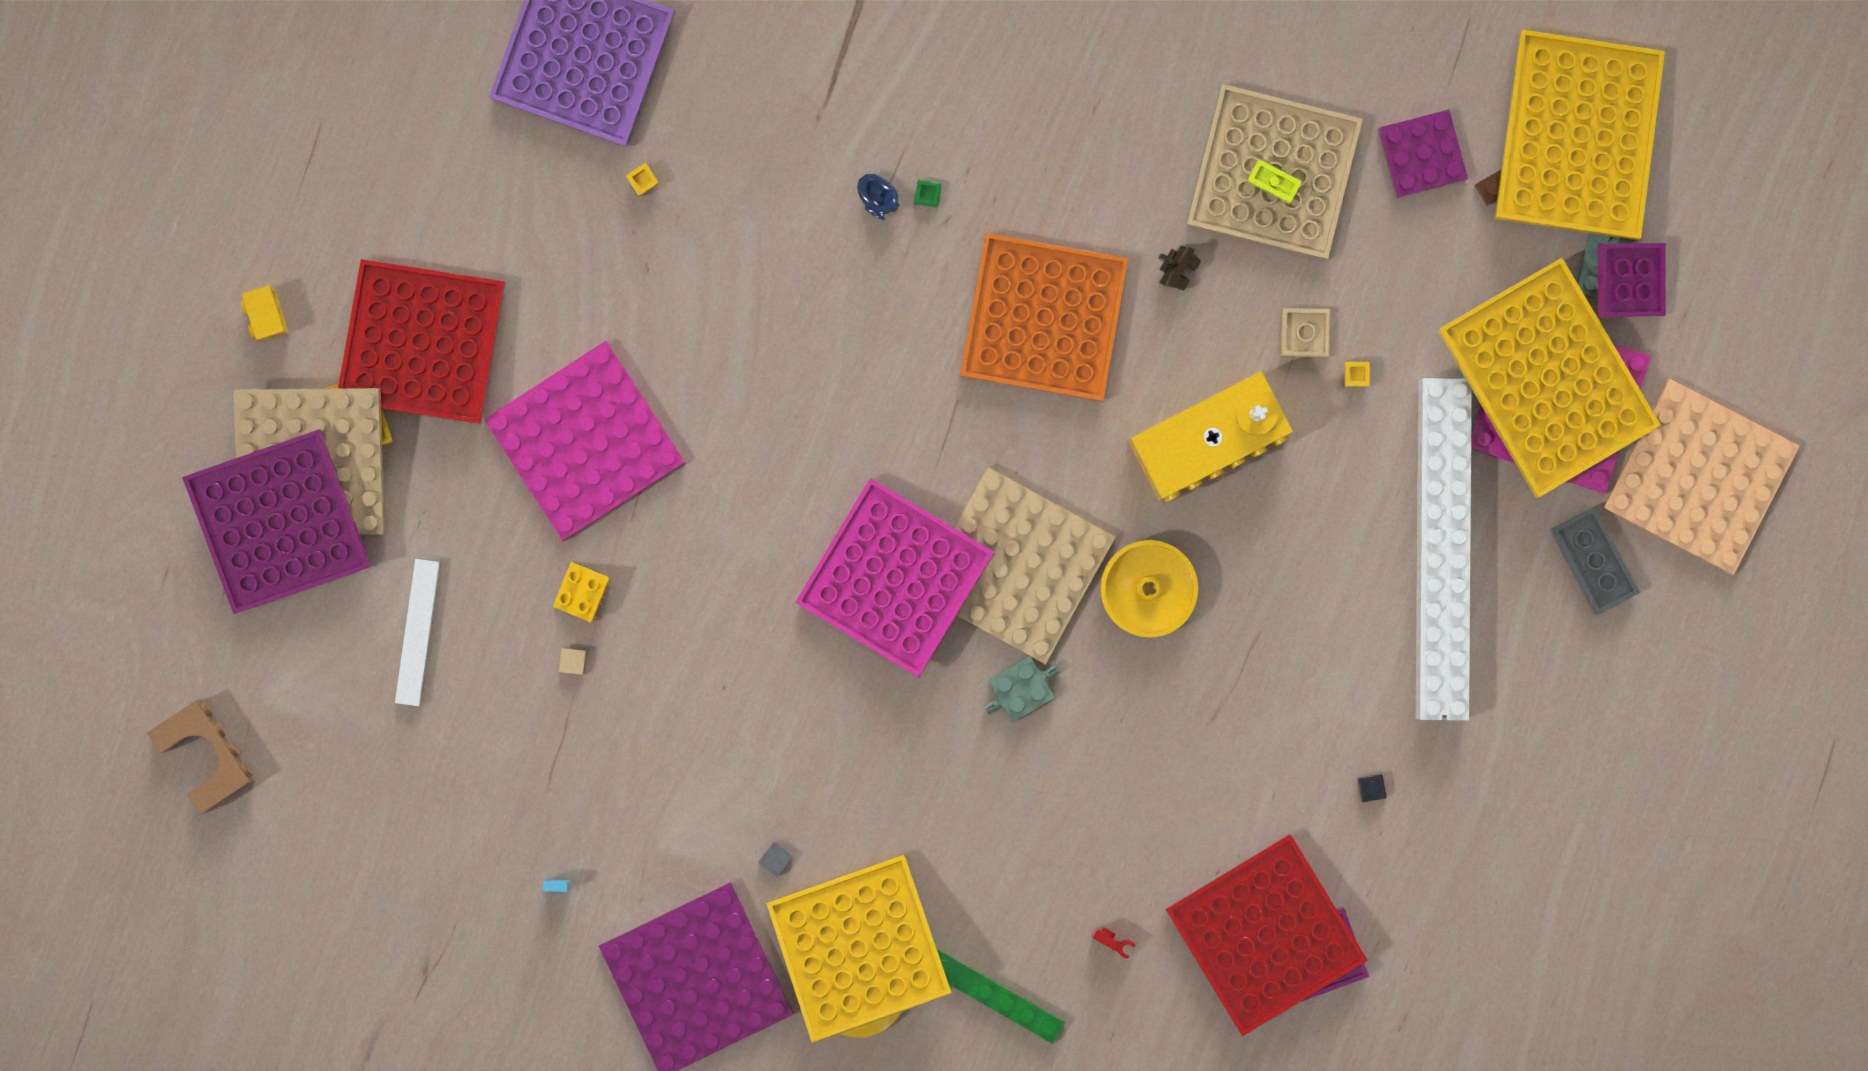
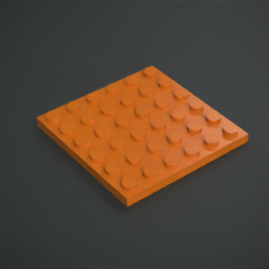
(1044, 317)

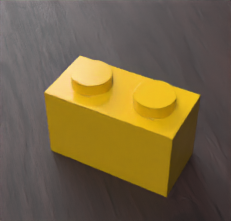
(264, 314)

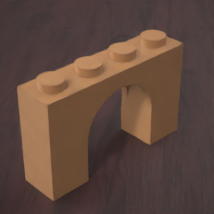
(230, 772)

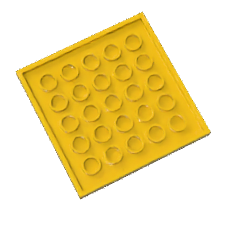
(858, 949)

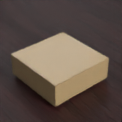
(572, 661)

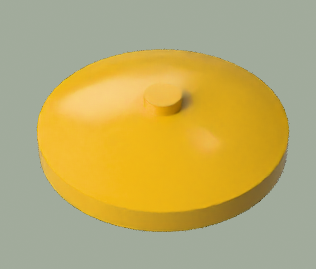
(1149, 588)

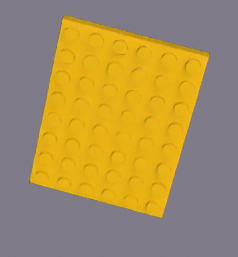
(1580, 135)
(1549, 377)

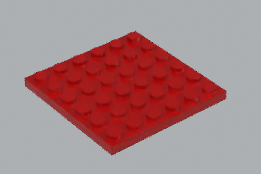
(422, 339)
(1266, 935)

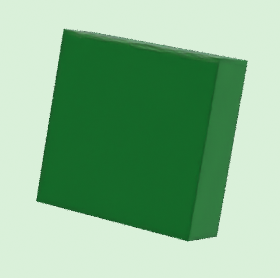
(927, 193)

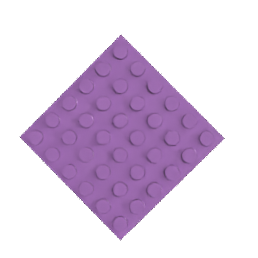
(583, 62)

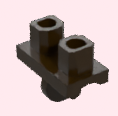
(1174, 264)

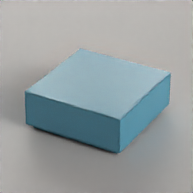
(556, 885)

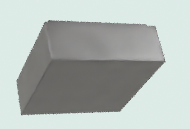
(775, 859)

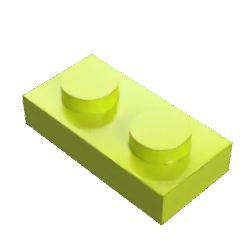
(1274, 181)

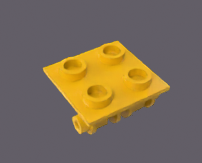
(581, 592)

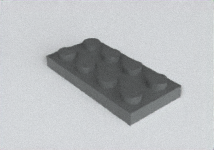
(1595, 561)

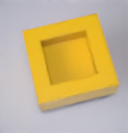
(642, 179)
(1356, 374)

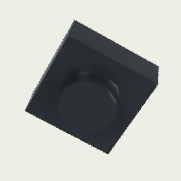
(1372, 788)

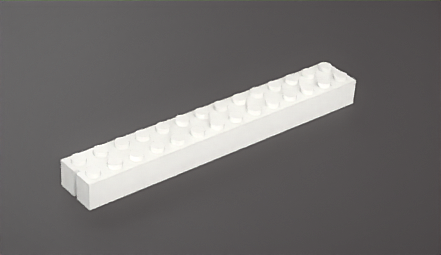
(1443, 549)

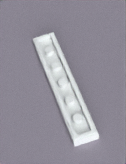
(417, 632)

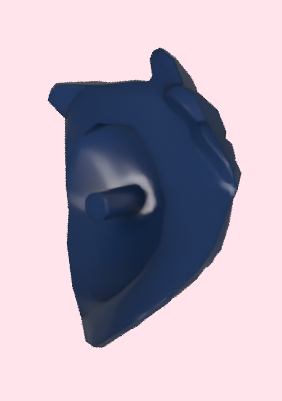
(877, 195)

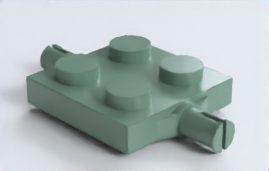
(1021, 689)

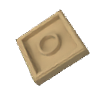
(1305, 332)

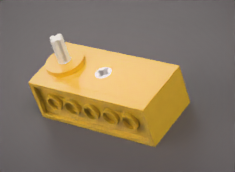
(1239, 417)

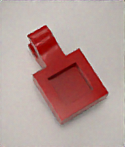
(1107, 938)

